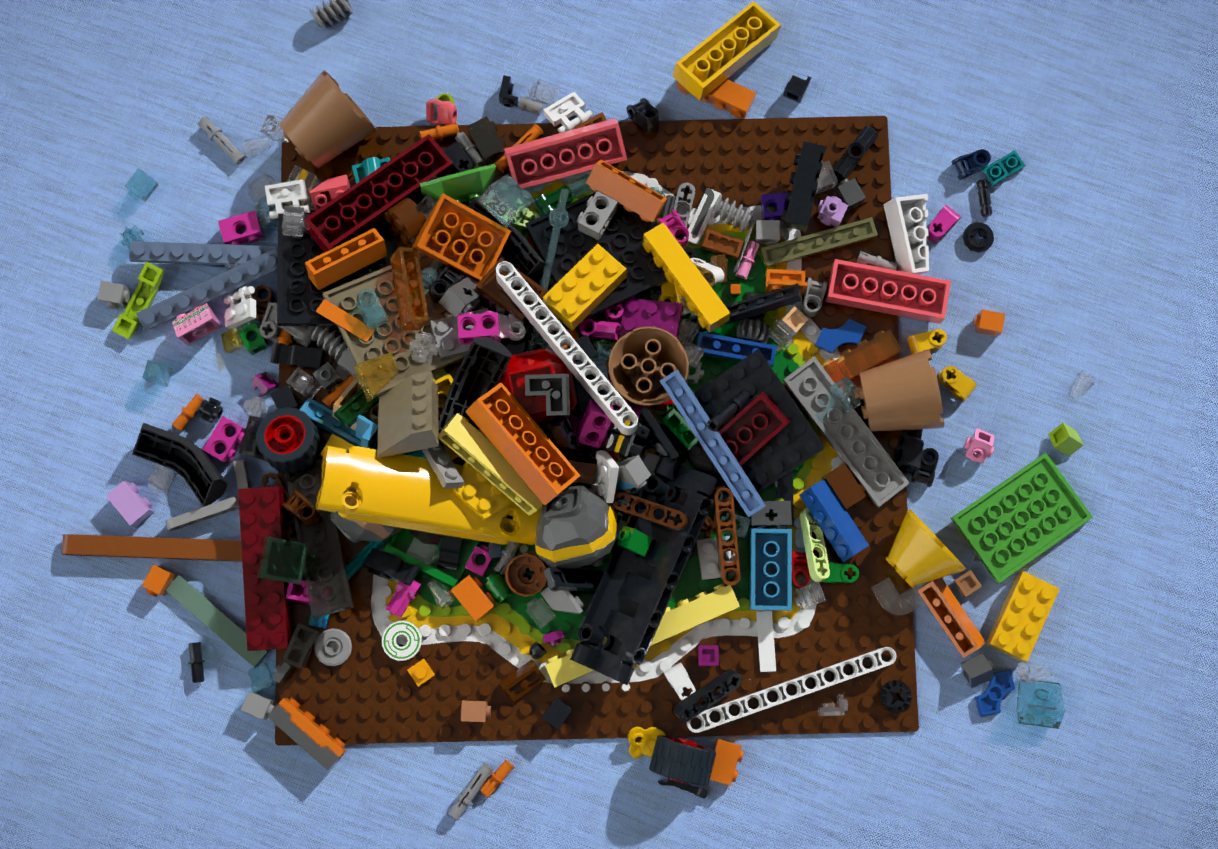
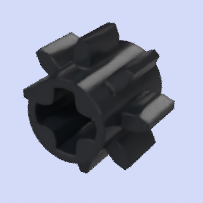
(210, 410)

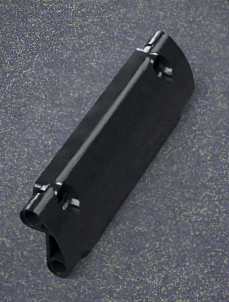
(639, 587)

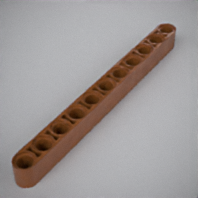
(151, 547)

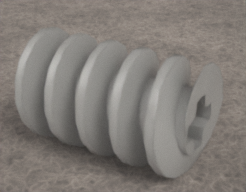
(331, 11)
(732, 214)
(329, 341)

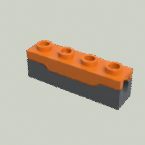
(306, 733)

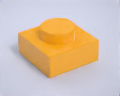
(421, 672)

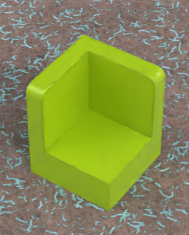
(1065, 439)

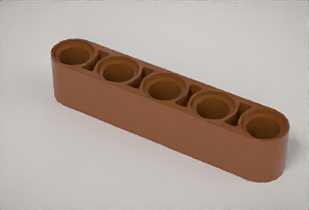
(726, 545)

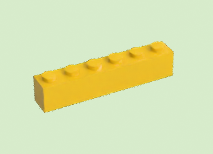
(686, 277)

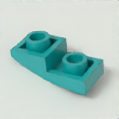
(1003, 168)

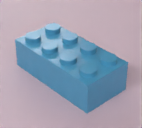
(770, 570)

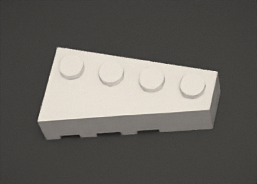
(908, 232)

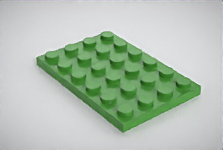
(1021, 518)

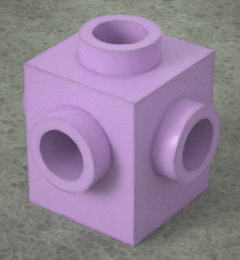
(831, 210)

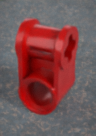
(799, 566)

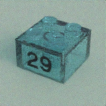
(506, 200)

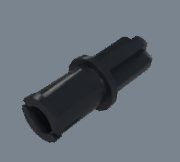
(196, 662)

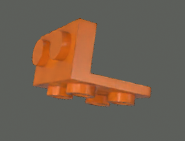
(779, 279)

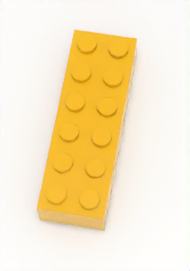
(726, 50)

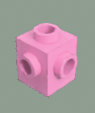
(979, 446)

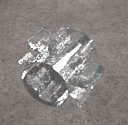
(255, 407)

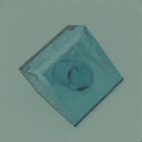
(1040, 704)

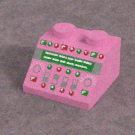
(196, 324)

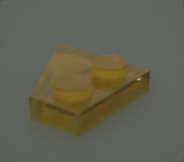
(376, 373)

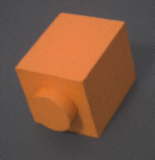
(989, 322)
(158, 581)

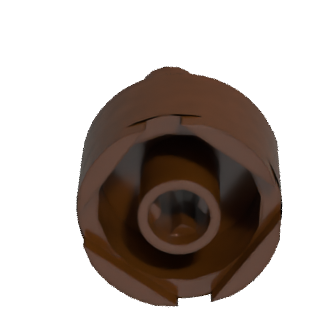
(405, 220)

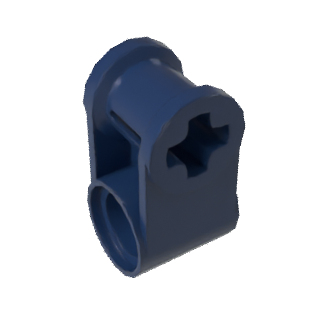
(968, 165)

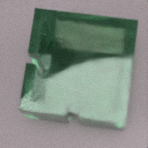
(283, 561)

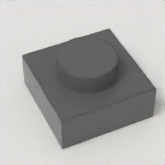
(282, 671)

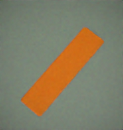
(345, 320)

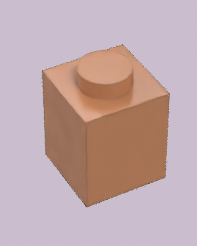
(475, 711)

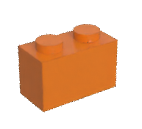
(473, 598)
(725, 761)

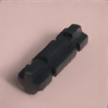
(984, 198)

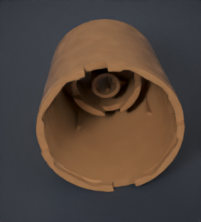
(325, 122)
(902, 395)

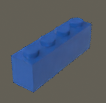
(733, 348)
(833, 520)

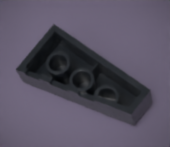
(803, 186)

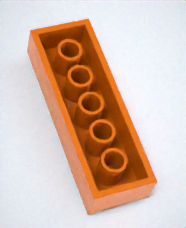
(522, 443)

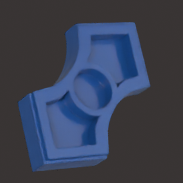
(831, 339)
(990, 700)

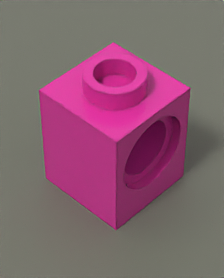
(471, 565)

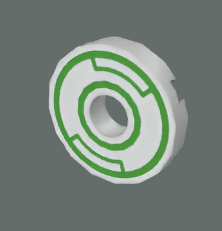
(390, 636)

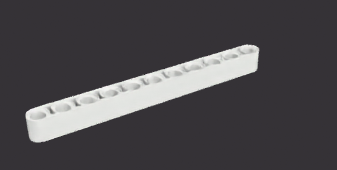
(575, 352)
(801, 689)

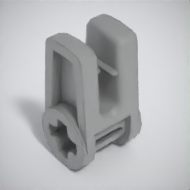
(270, 324)

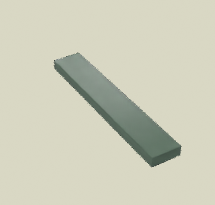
(214, 619)

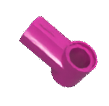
(600, 330)
(403, 597)

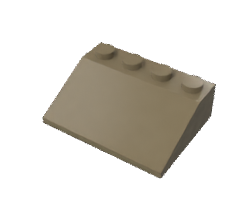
(408, 416)

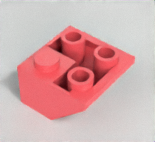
(328, 190)

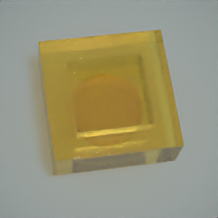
(231, 340)

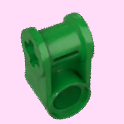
(837, 573)

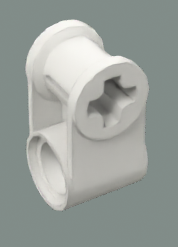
(707, 269)
(679, 679)

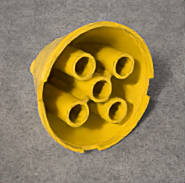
(920, 553)

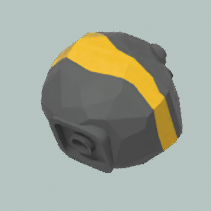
(576, 529)

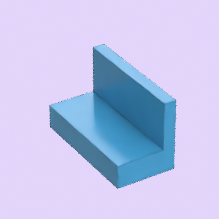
(367, 432)

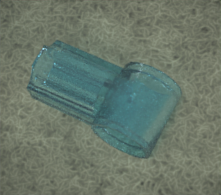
(579, 187)

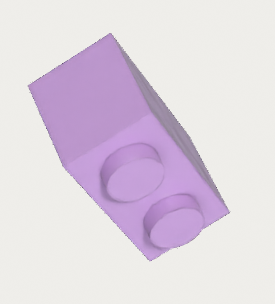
(130, 503)

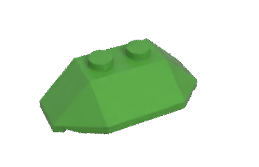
(461, 186)

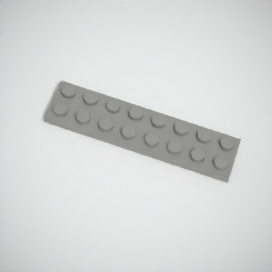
(846, 433)

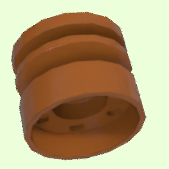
(516, 576)

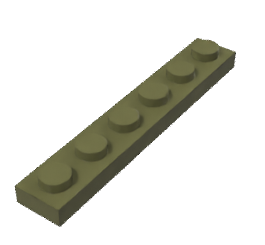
(819, 242)

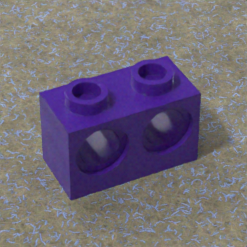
(776, 200)

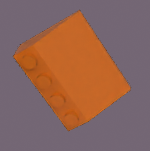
(461, 238)

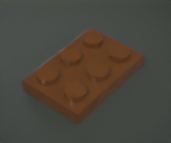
(489, 287)

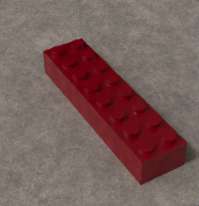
(367, 200)
(264, 599)

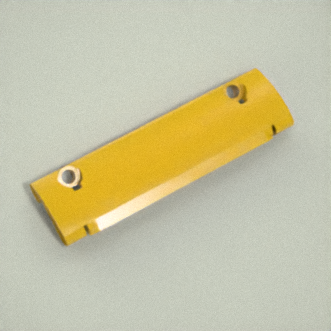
(408, 495)

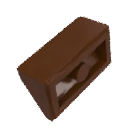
(522, 681)

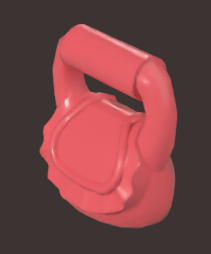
(445, 112)

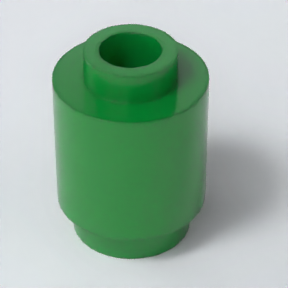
(498, 587)

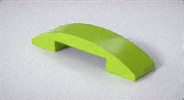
(142, 298)

